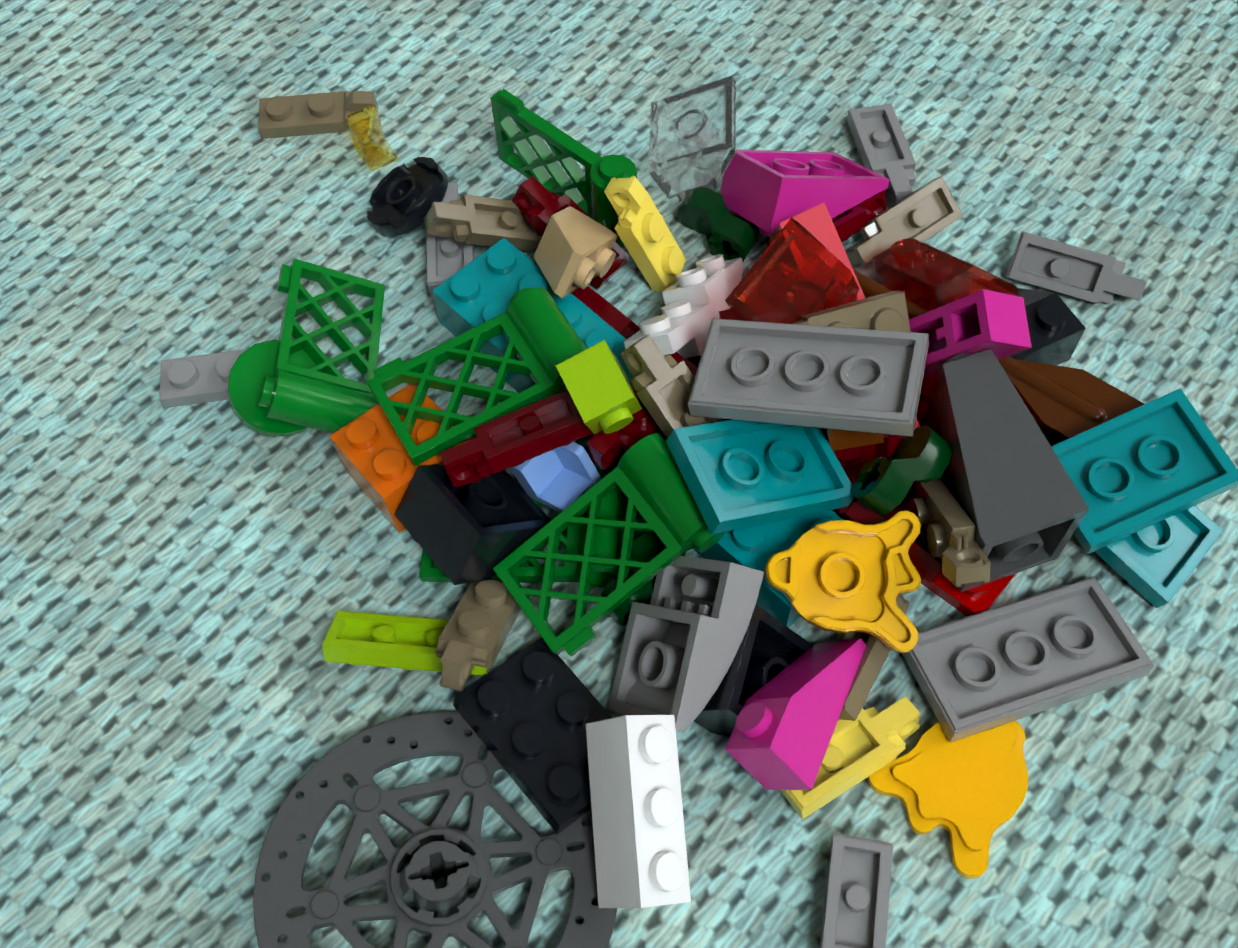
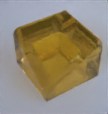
(369, 138)

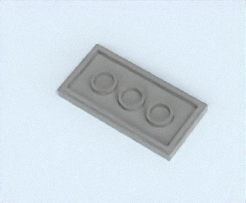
(811, 376)
(1025, 658)

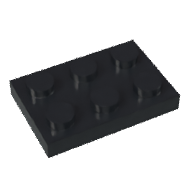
(535, 726)

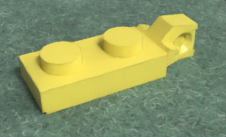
(645, 233)
(857, 752)

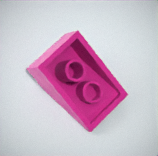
(777, 185)

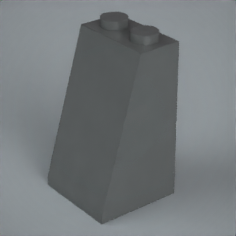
(1002, 467)

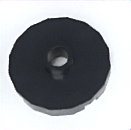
(407, 196)

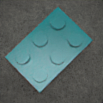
(1144, 468)
(758, 472)
(1163, 554)

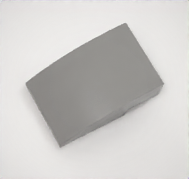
(684, 639)

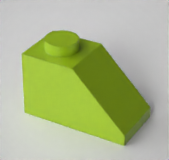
(600, 389)

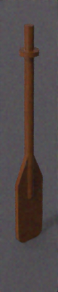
(1057, 396)

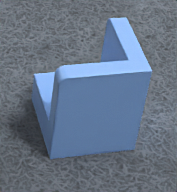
(558, 476)

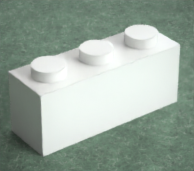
(637, 812)

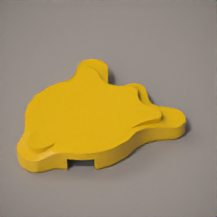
(849, 577)
(960, 787)

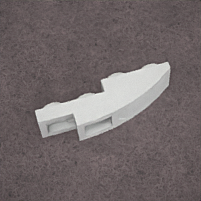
(692, 306)

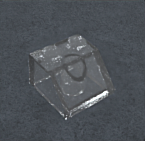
(693, 138)

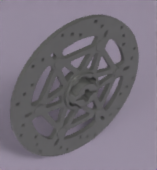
(429, 850)

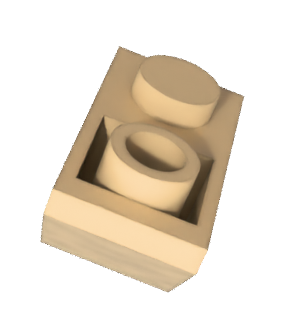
(574, 251)

